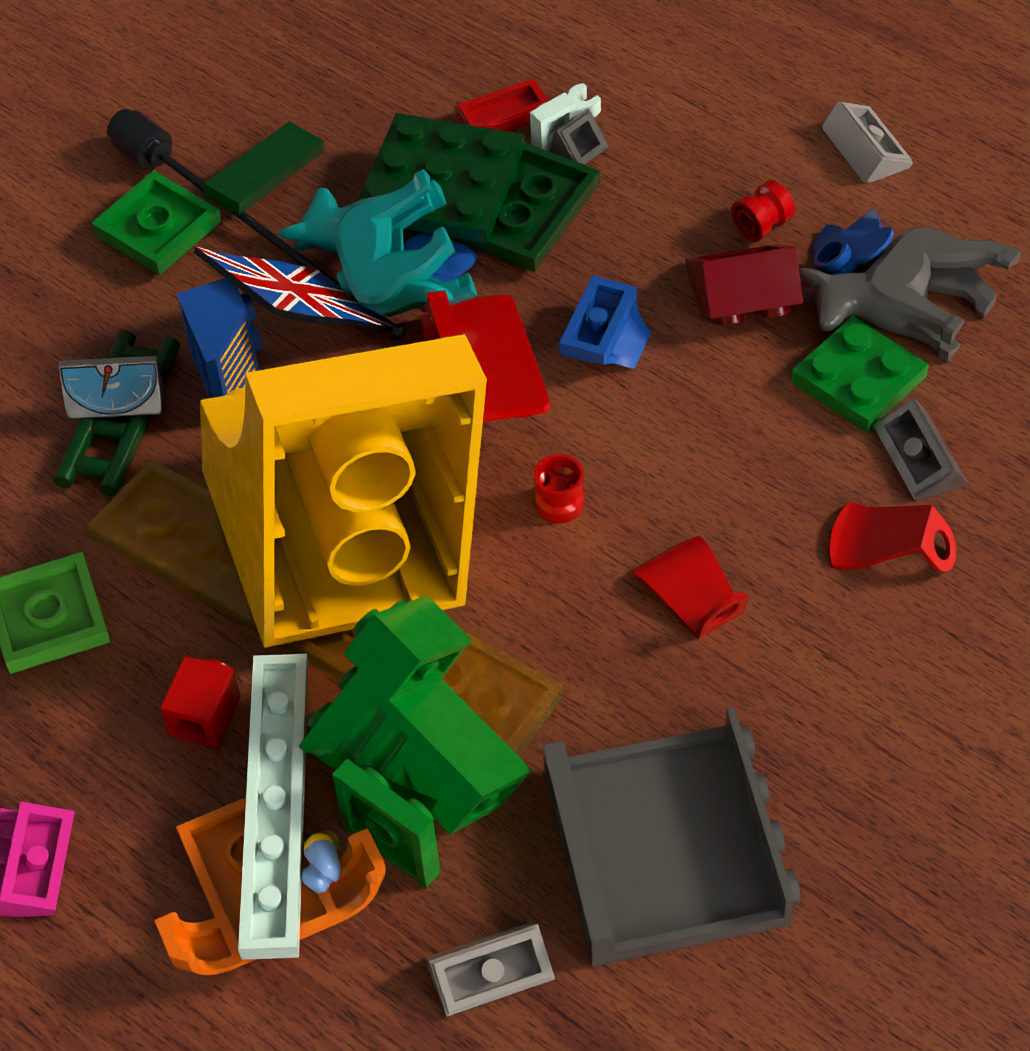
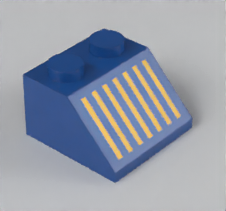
(220, 335)

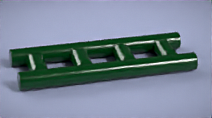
(127, 434)

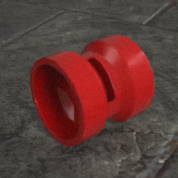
(759, 213)
(559, 488)

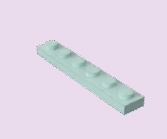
(274, 809)

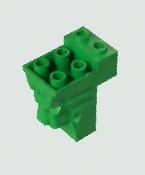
(410, 722)

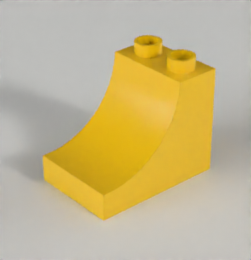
(348, 483)

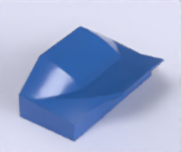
(606, 325)

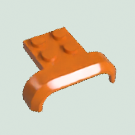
(216, 855)

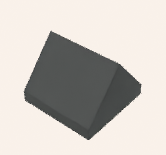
(579, 139)

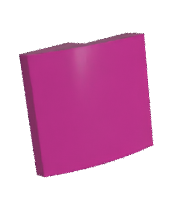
(32, 858)

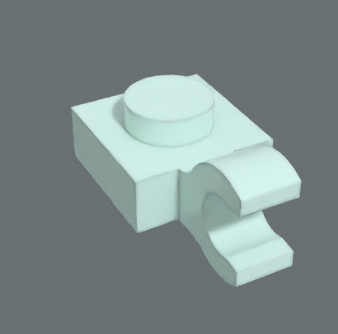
(559, 111)

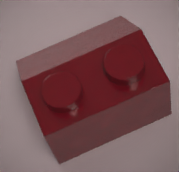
(746, 282)

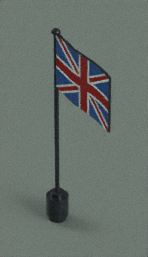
(278, 286)

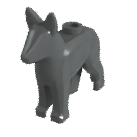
(897, 284)

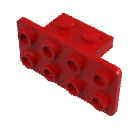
(500, 347)

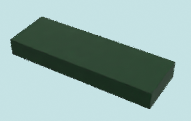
(263, 168)

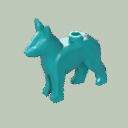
(372, 248)

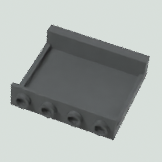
(670, 842)

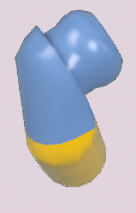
(324, 861)

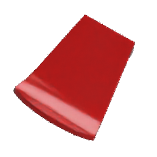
(878, 534)
(693, 586)

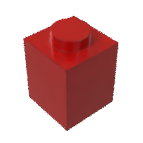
(201, 701)

